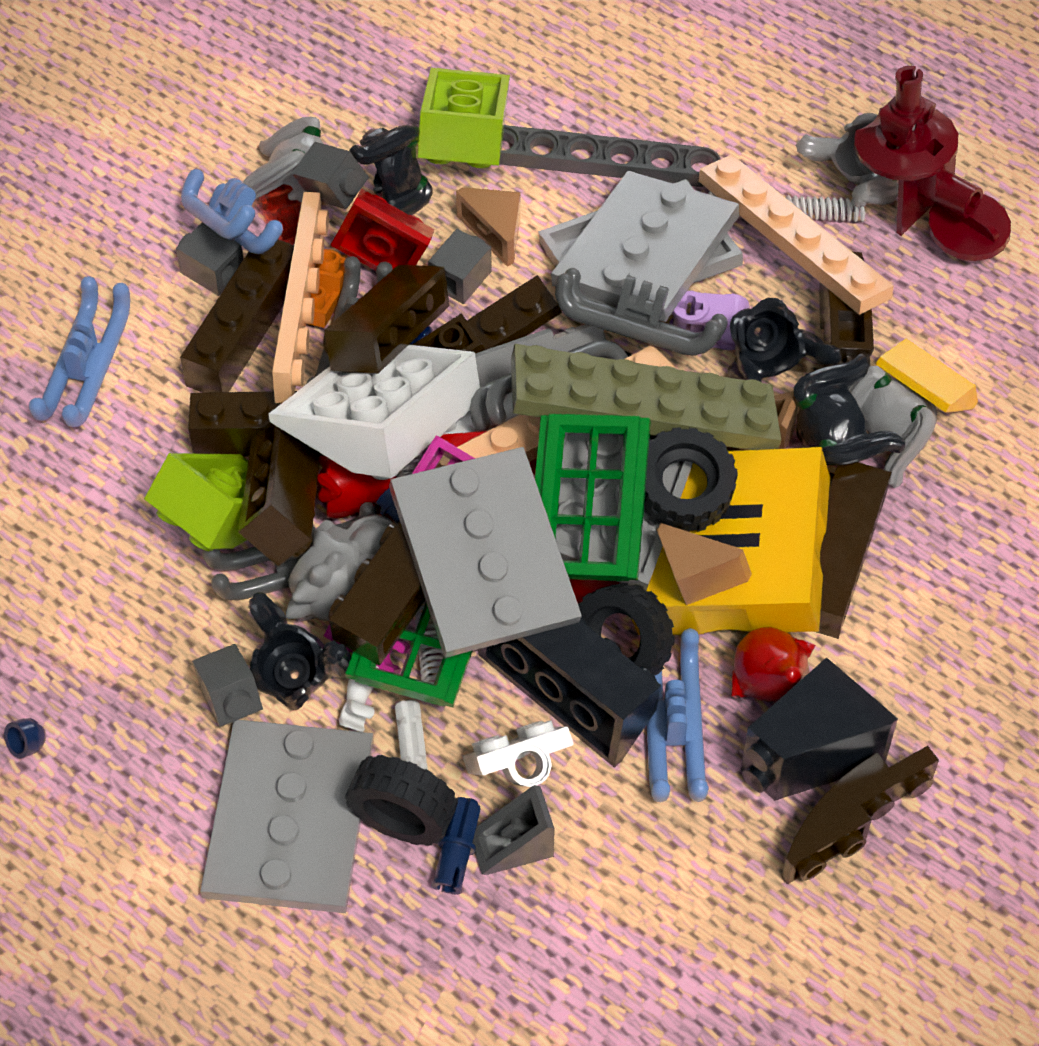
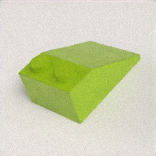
(463, 117)
(202, 497)

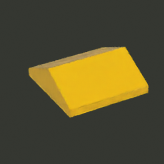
(929, 377)

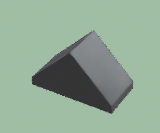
(516, 834)

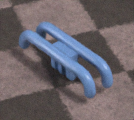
(229, 212)
(84, 357)
(679, 723)

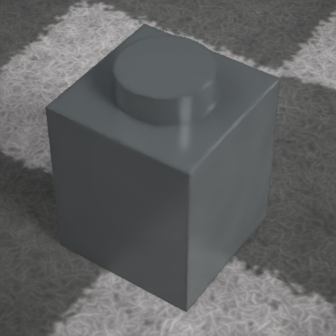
(331, 173)
(208, 258)
(465, 262)
(227, 685)

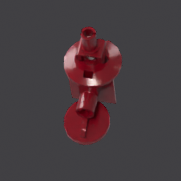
(919, 149)

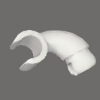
(354, 710)

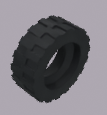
(715, 462)
(644, 610)
(401, 800)

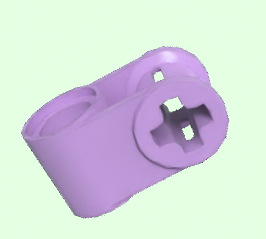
(703, 308)

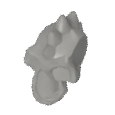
(331, 565)

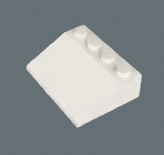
(385, 418)

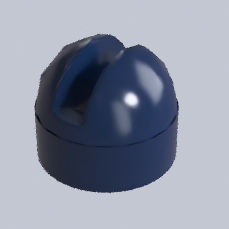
(24, 737)

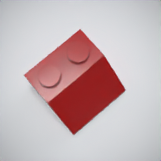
(381, 233)

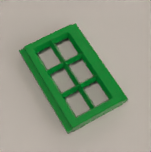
(631, 490)
(447, 682)

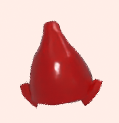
(347, 490)
(769, 664)

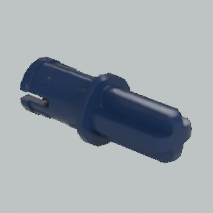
(457, 847)

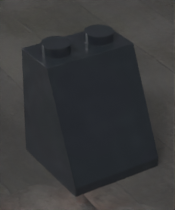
(815, 734)

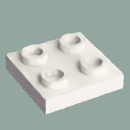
(500, 753)

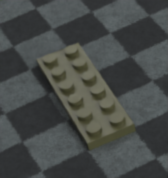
(576, 383)

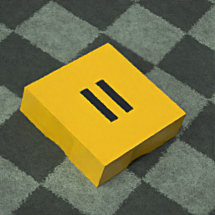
(780, 526)

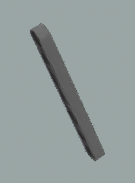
(603, 148)

